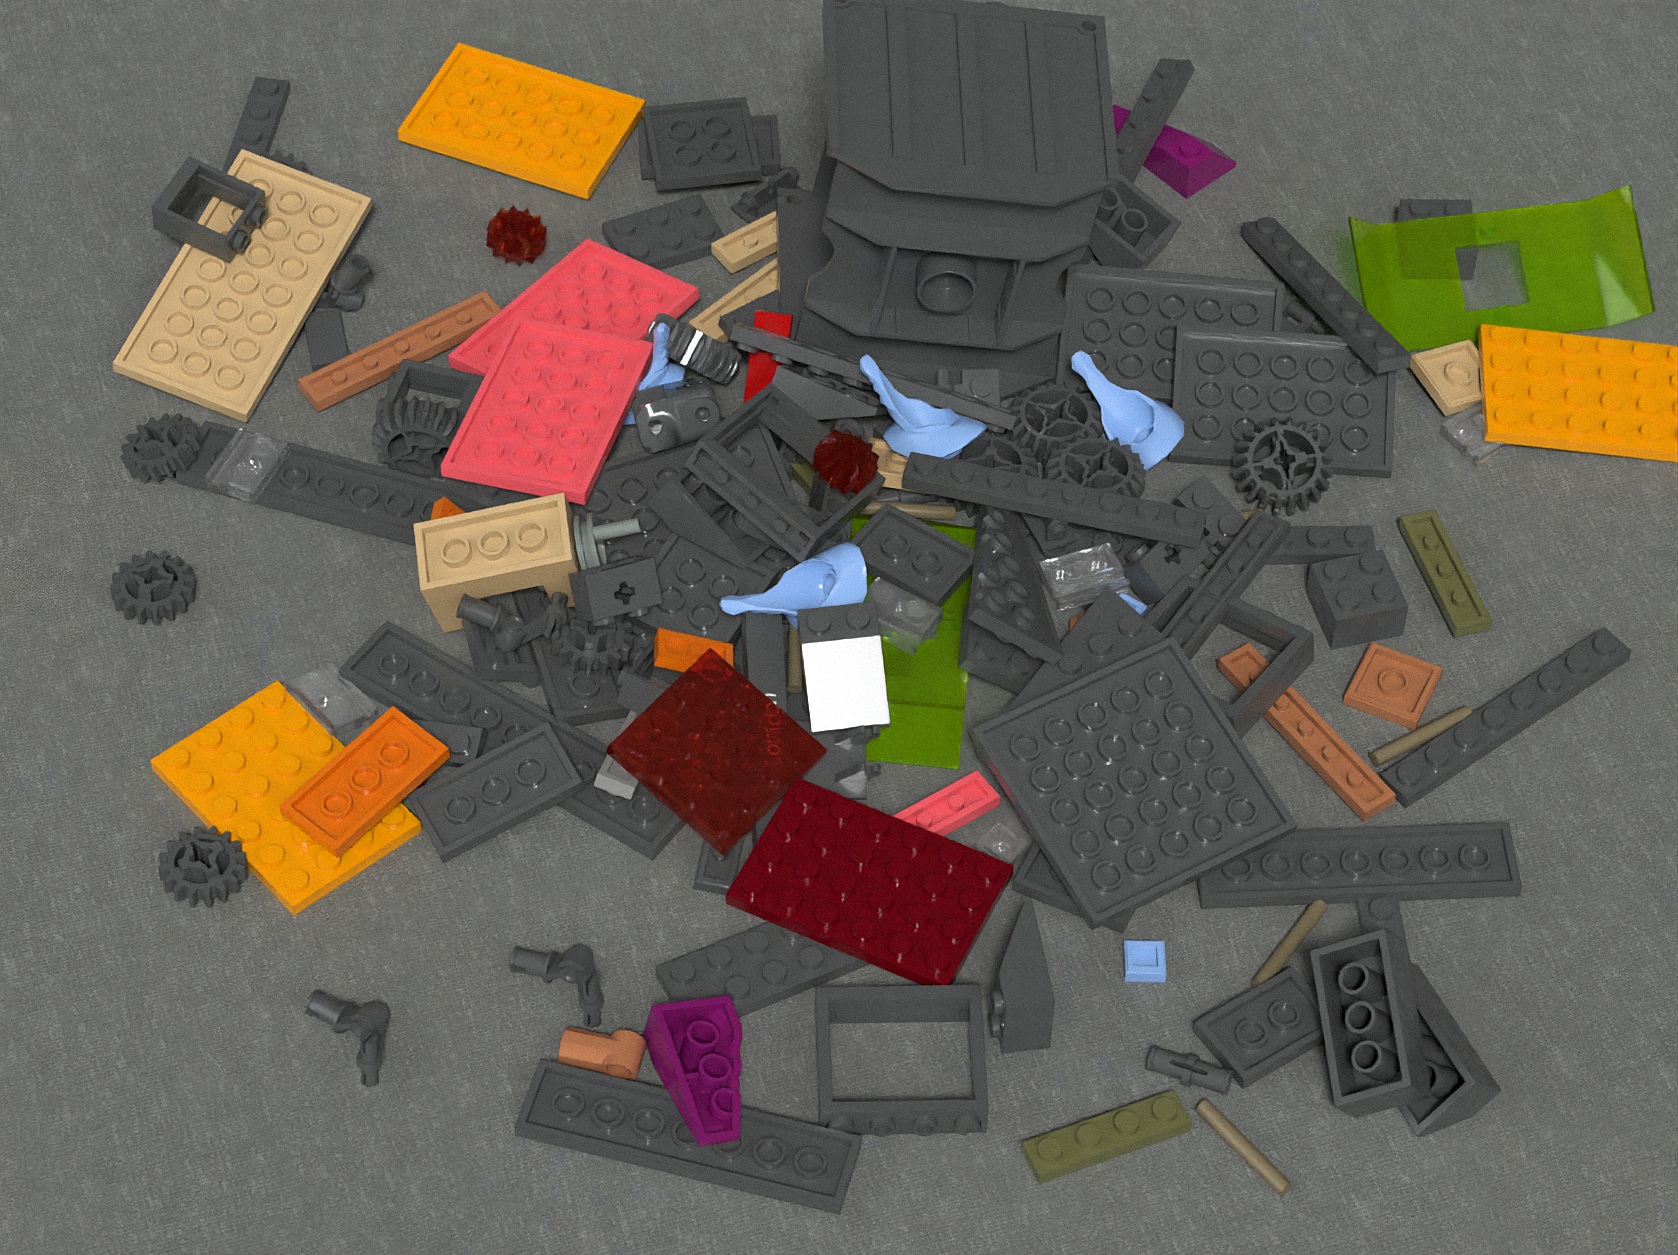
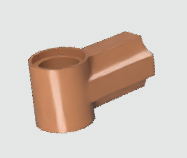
(610, 1055)

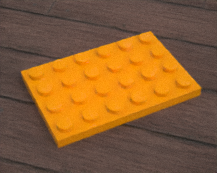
(522, 120)
(1579, 392)
(245, 768)

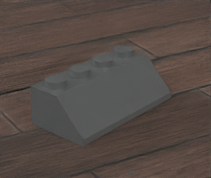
(1455, 1071)

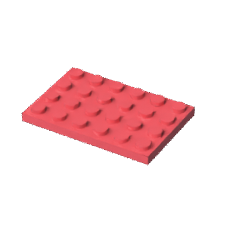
(588, 291)
(548, 410)

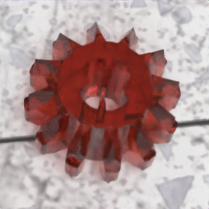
(516, 235)
(845, 461)

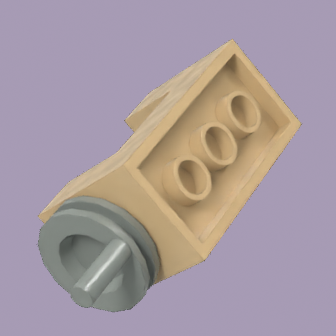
(508, 551)

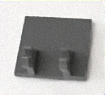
(844, 765)

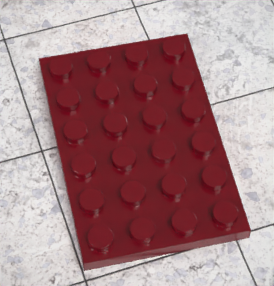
(870, 885)

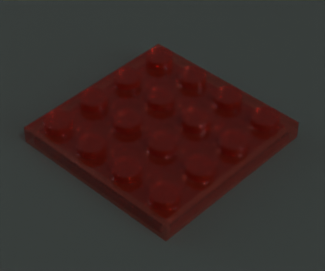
(716, 751)

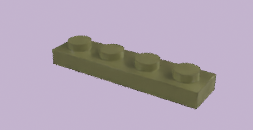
(1445, 573)
(1106, 1136)

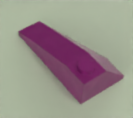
(1181, 158)
(699, 1064)

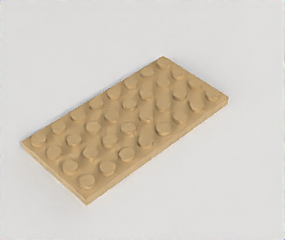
(226, 327)

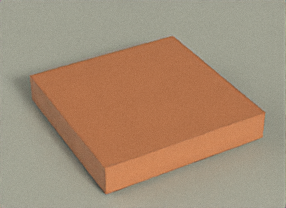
(1393, 686)

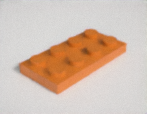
(364, 781)

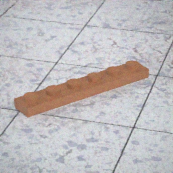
(382, 358)
(1313, 738)

